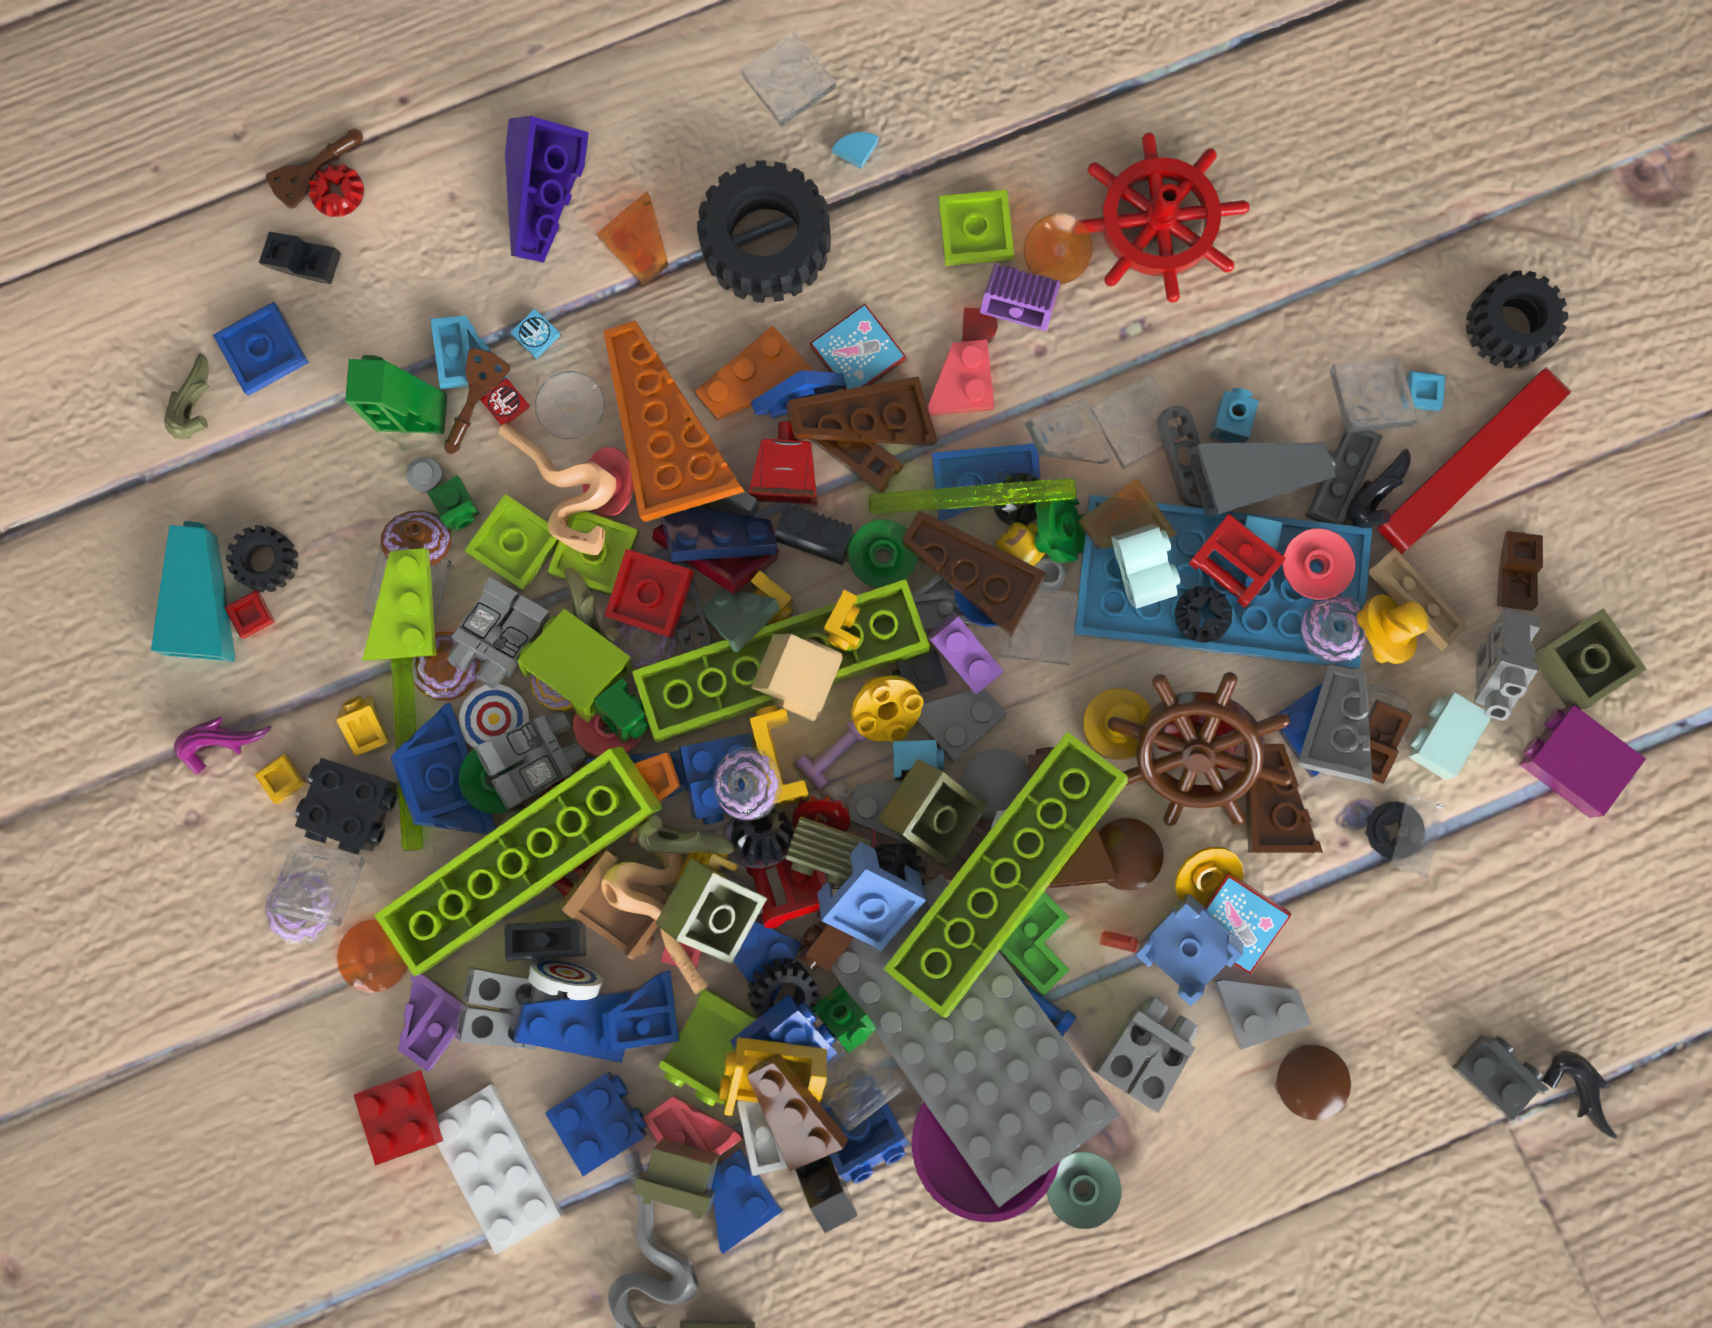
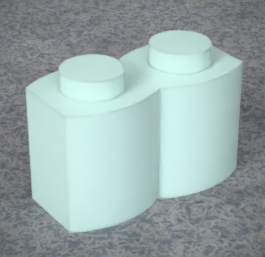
(1145, 565)

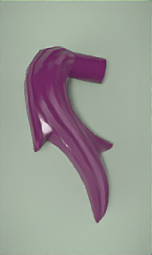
(212, 734)

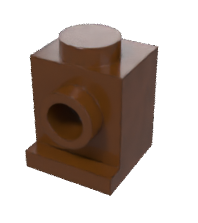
(823, 945)

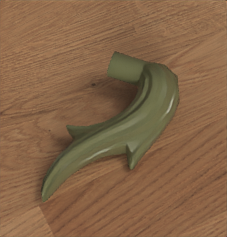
(180, 405)
(583, 604)
(660, 838)

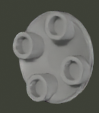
(995, 779)

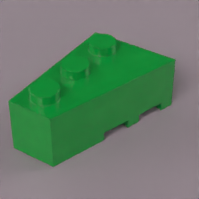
(394, 398)

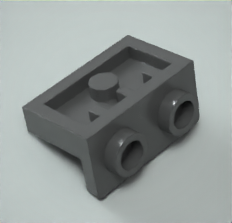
(1499, 1075)

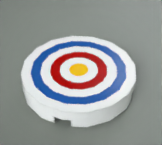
(491, 713)
(566, 976)

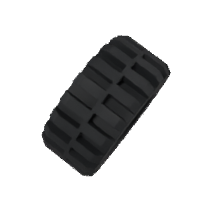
(756, 190)

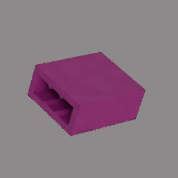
(1581, 761)

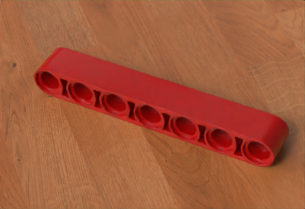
(1473, 460)

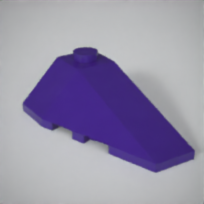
(540, 173)

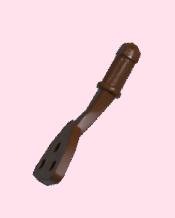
(308, 171)
(477, 388)

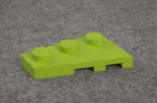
(404, 609)

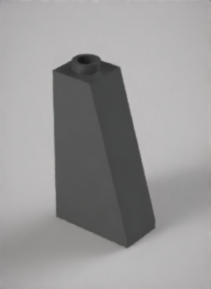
(1251, 472)

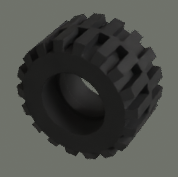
(1531, 297)

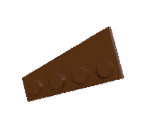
(872, 413)
(980, 572)

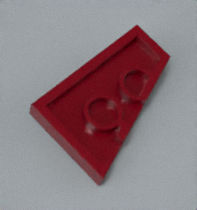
(727, 572)

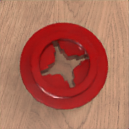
(333, 204)
(836, 814)

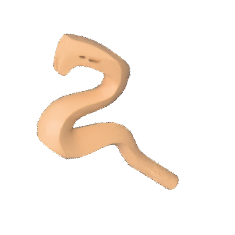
(601, 490)
(619, 894)

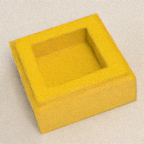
(280, 778)

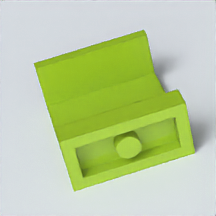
(574, 661)
(703, 1045)

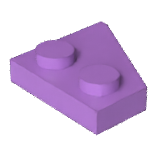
(429, 1021)

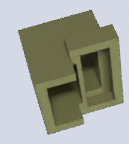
(679, 1177)

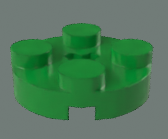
(1059, 530)

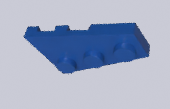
(981, 467)

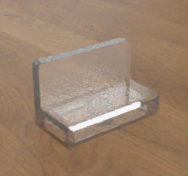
(1418, 835)

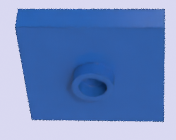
(260, 348)

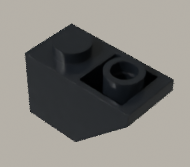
(826, 1193)

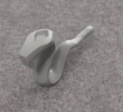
(673, 1292)

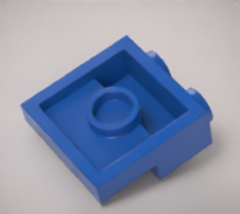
(699, 767)
(790, 1025)
(597, 1122)
(868, 1144)

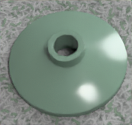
(1098, 1203)

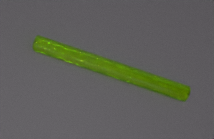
(973, 496)
(404, 729)

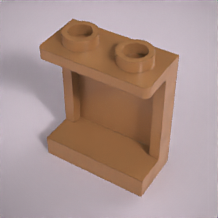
(622, 928)

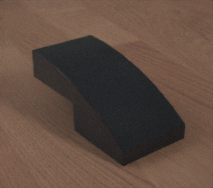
(298, 258)

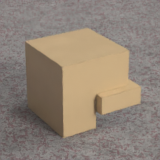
(797, 674)

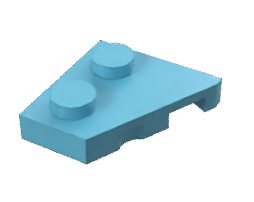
(452, 342)

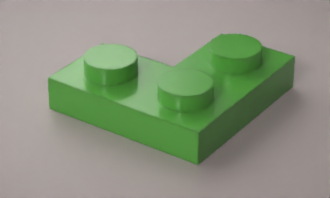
(1027, 949)

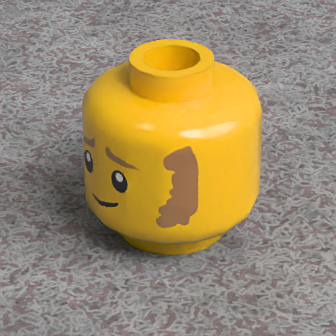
(1020, 543)

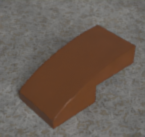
(1519, 570)
(1386, 730)

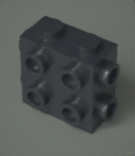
(345, 806)

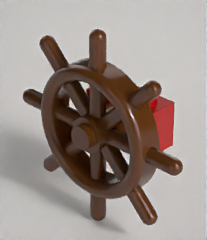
(1202, 736)

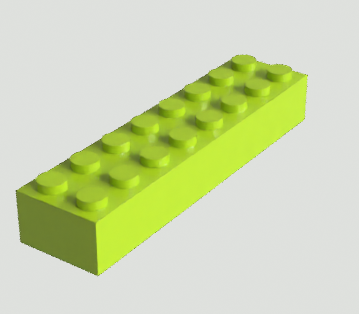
(717, 682)
(518, 860)
(1006, 874)

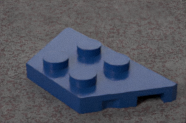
(430, 776)

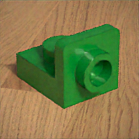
(454, 504)

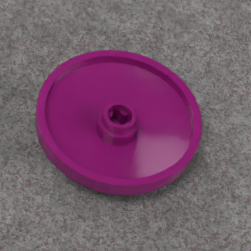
(955, 1184)

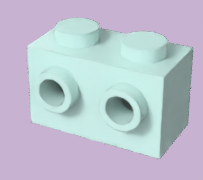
(1448, 735)

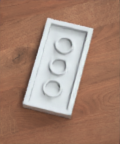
(495, 1169)

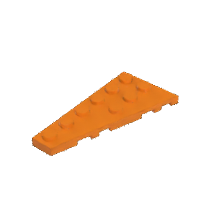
(665, 442)

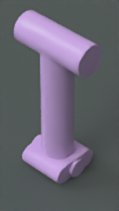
(815, 769)

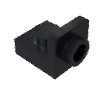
(923, 671)

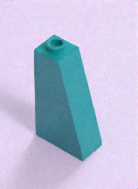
(192, 598)

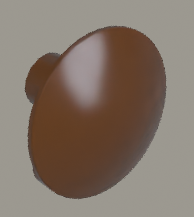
(1133, 852)
(1313, 1082)

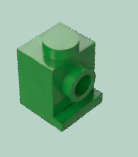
(621, 712)
(844, 1018)

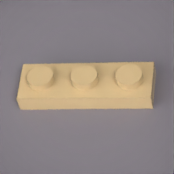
(1406, 584)

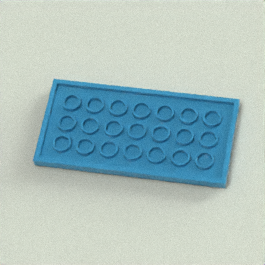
(1261, 629)

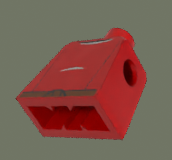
(784, 470)

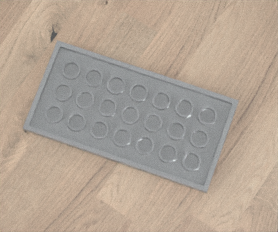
(987, 1071)

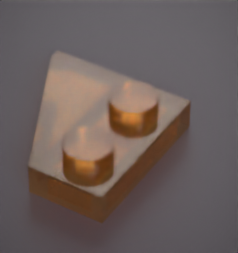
(636, 240)
(1121, 513)

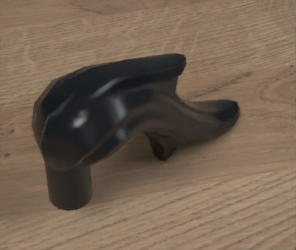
(1364, 505)
(1588, 1084)

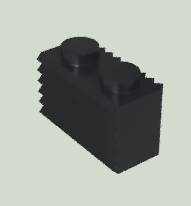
(814, 533)
(545, 940)

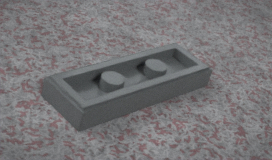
(1351, 463)

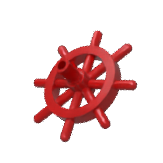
(1162, 216)

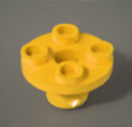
(1392, 627)
(1108, 704)
(886, 708)

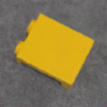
(762, 724)
(806, 1061)

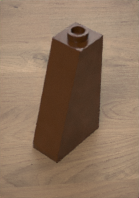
(1090, 860)

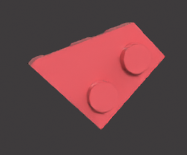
(964, 381)
(690, 1126)

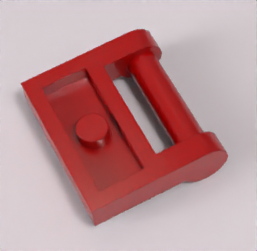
(1243, 550)
(798, 889)

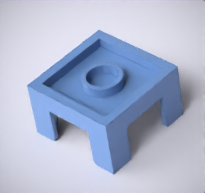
(871, 901)
(1190, 947)

